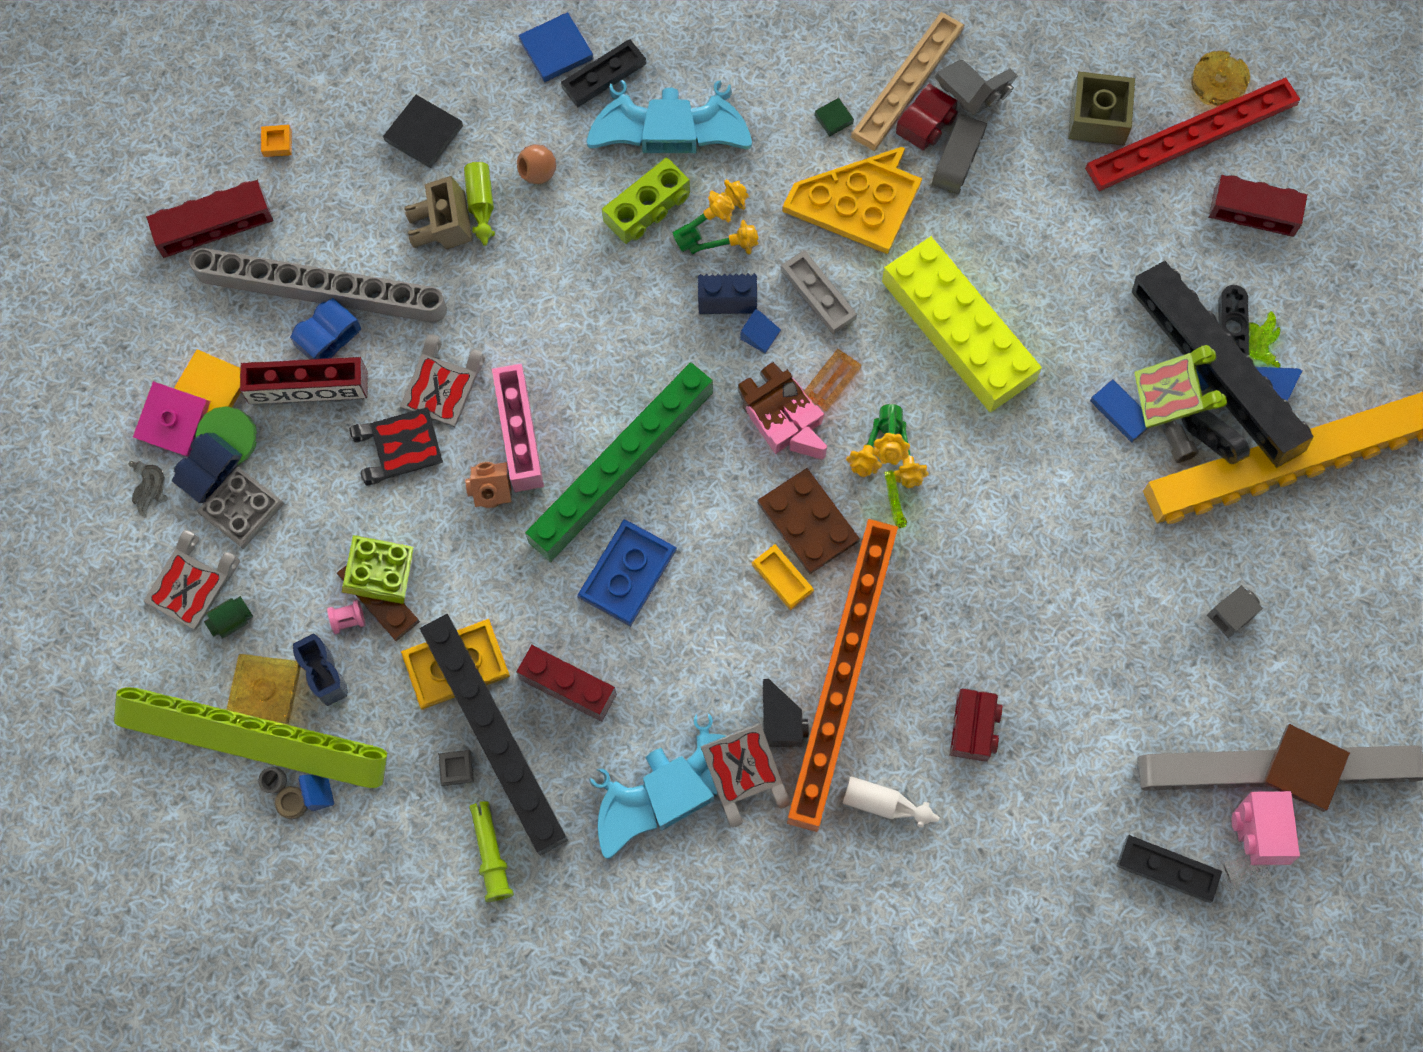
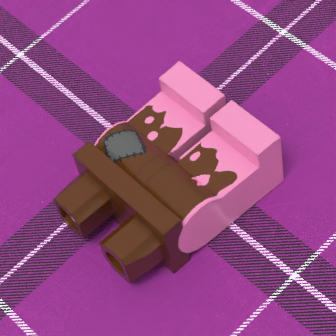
(778, 407)

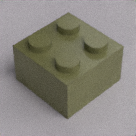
(1101, 108)

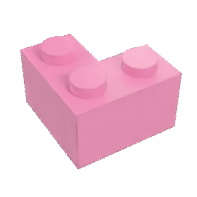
(1267, 828)

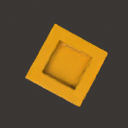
(276, 140)

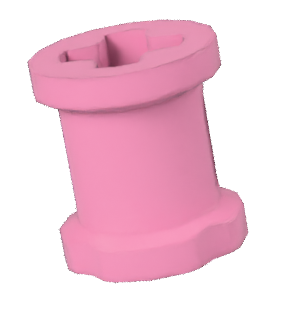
(346, 617)

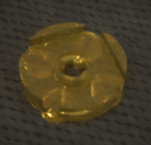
(1216, 92)

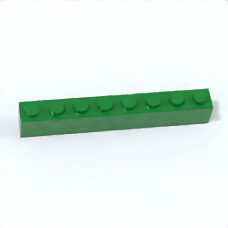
(619, 462)

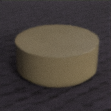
(290, 803)

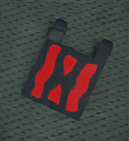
(402, 444)

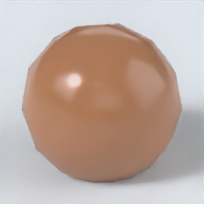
(536, 164)

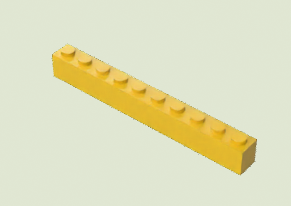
(1332, 444)

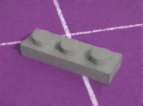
(818, 292)

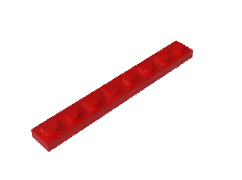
(1192, 134)

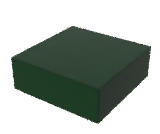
(834, 117)

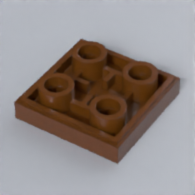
(1306, 767)

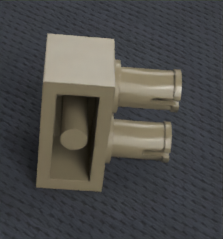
(447, 214)

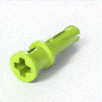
(492, 865)

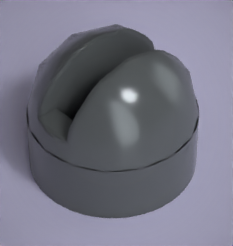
(268, 776)

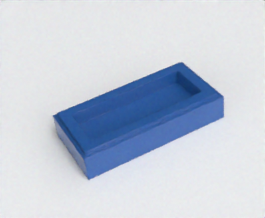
(1120, 410)

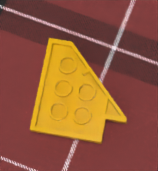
(858, 200)

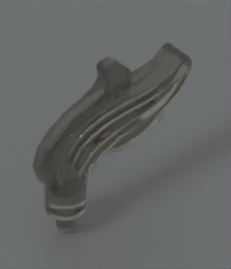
(149, 488)

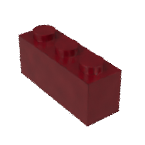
(1258, 205)
(566, 683)

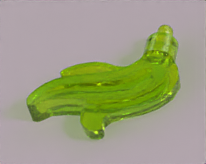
(1261, 338)
(894, 501)

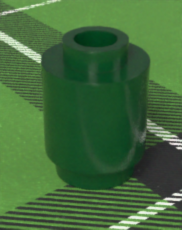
(228, 617)

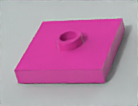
(170, 418)

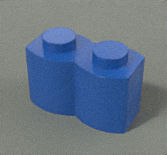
(325, 331)

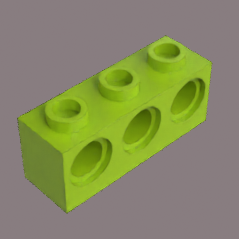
(647, 188)

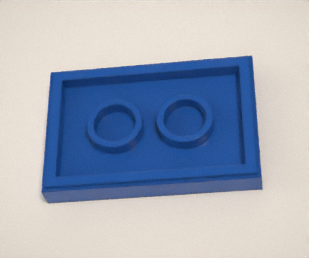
(627, 572)

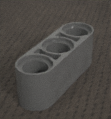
(959, 154)

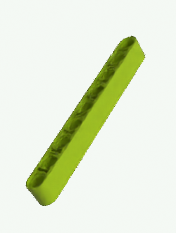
(250, 737)

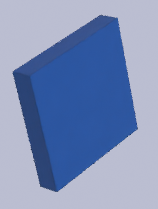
(556, 47)

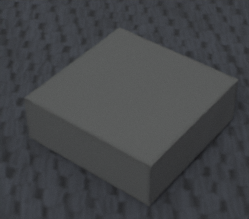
(456, 768)

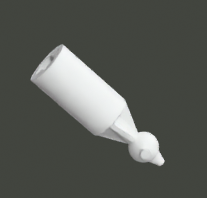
(885, 802)

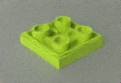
(377, 569)

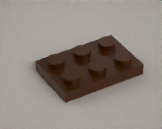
(808, 521)

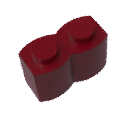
(926, 117)

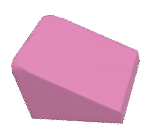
(808, 443)

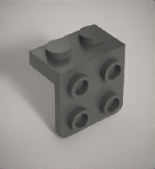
(971, 89)

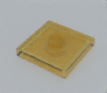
(264, 687)

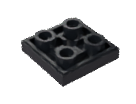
(423, 131)

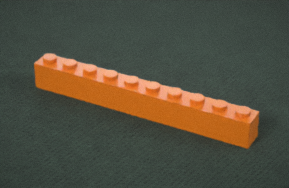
(842, 676)

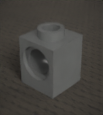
(1235, 611)

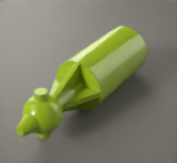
(479, 198)

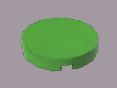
(233, 427)

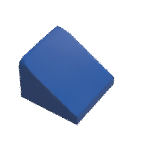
(759, 331)
(316, 792)

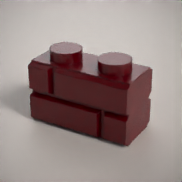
(974, 725)

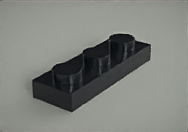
(602, 72)
(1169, 868)

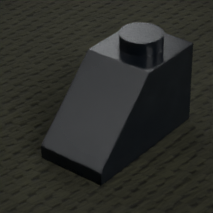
(782, 718)

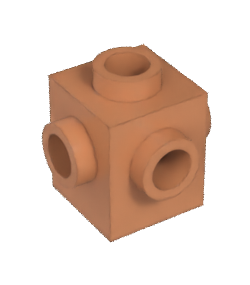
(489, 484)

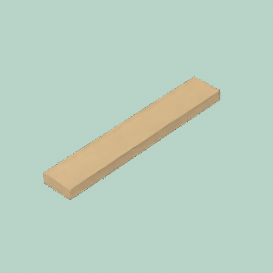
(907, 81)

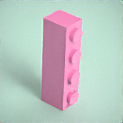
(517, 428)

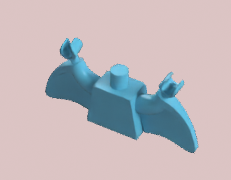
(669, 123)
(669, 792)

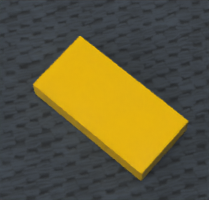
(782, 577)

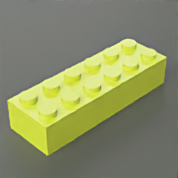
(961, 324)

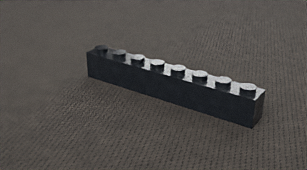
(1233, 373)
(494, 735)

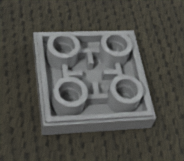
(240, 507)

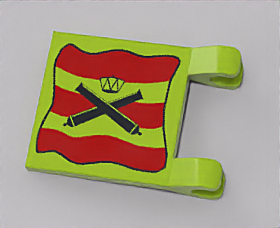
(1173, 388)

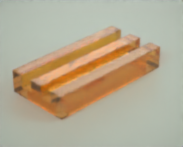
(818, 398)

